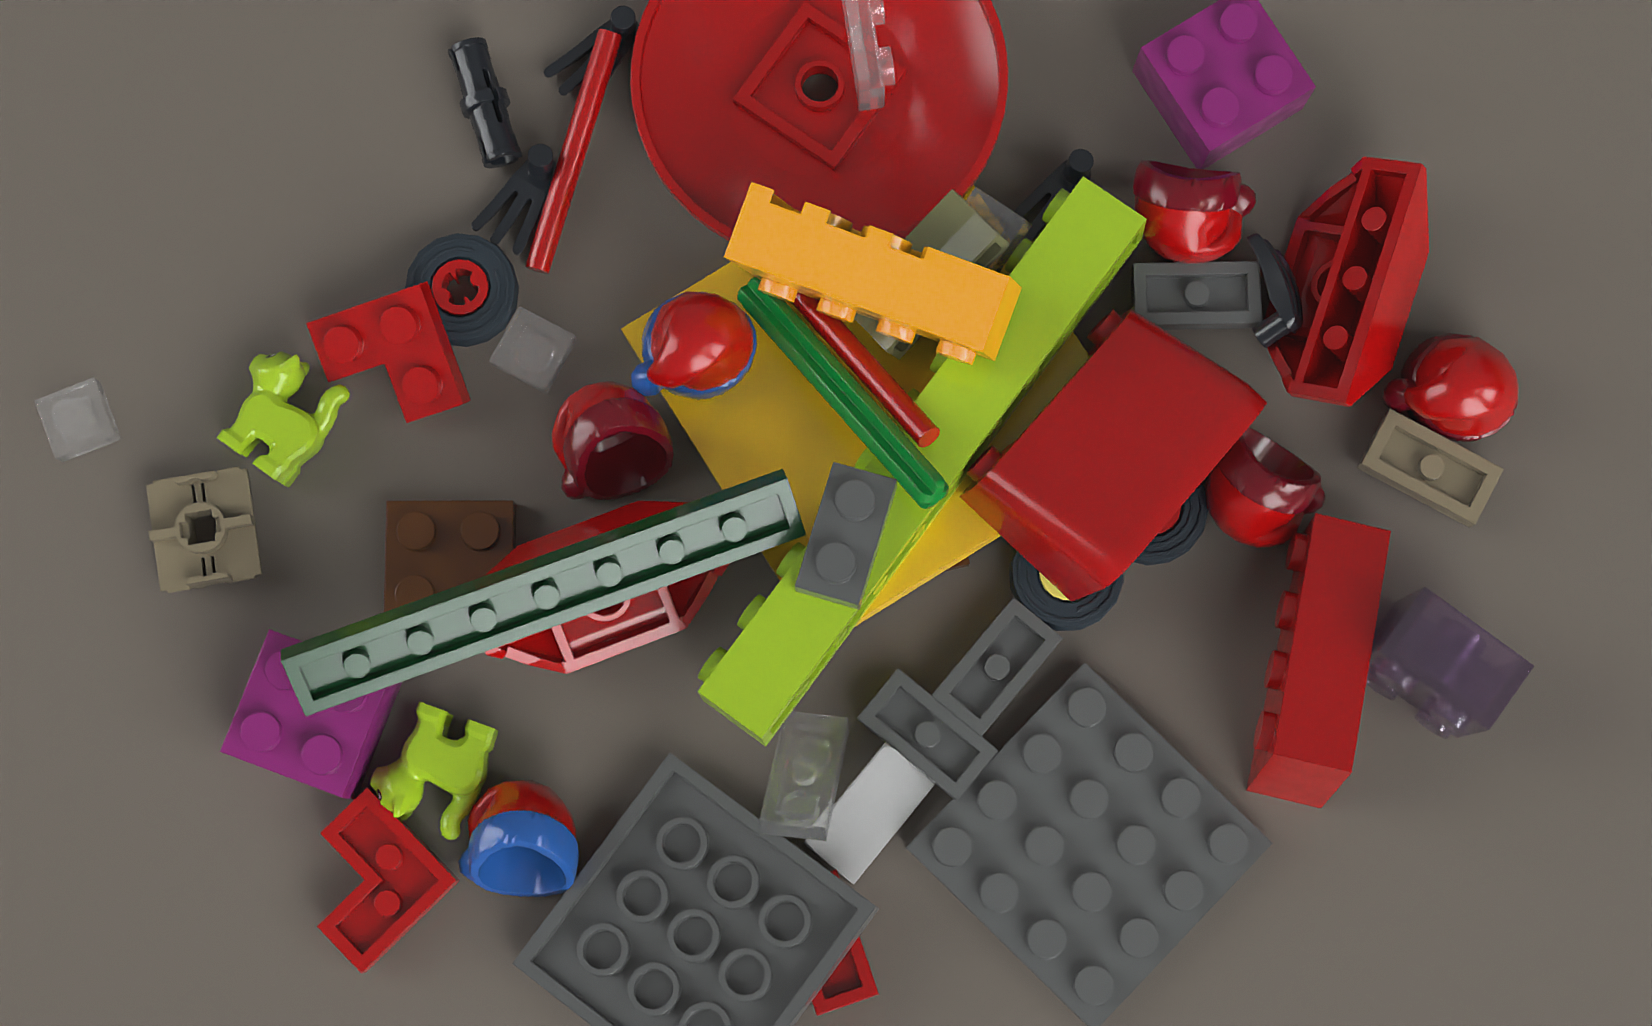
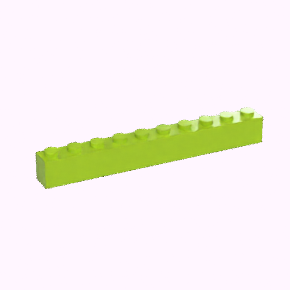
(1061, 278)

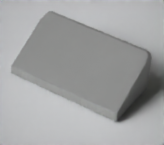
(871, 812)

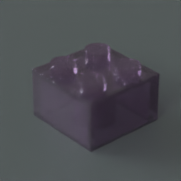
(1443, 666)

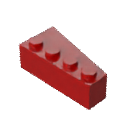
(1320, 661)

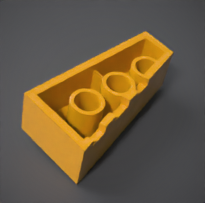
(872, 276)

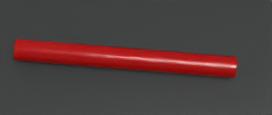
(573, 151)
(870, 372)

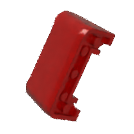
(1112, 454)

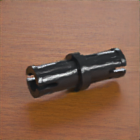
(484, 102)

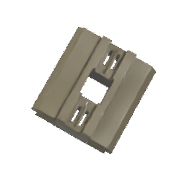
(175, 506)

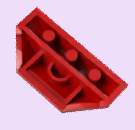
(1357, 277)
(615, 627)

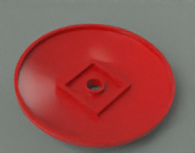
(728, 108)

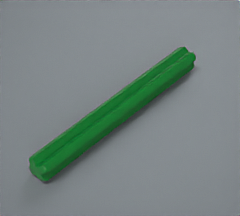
(845, 395)

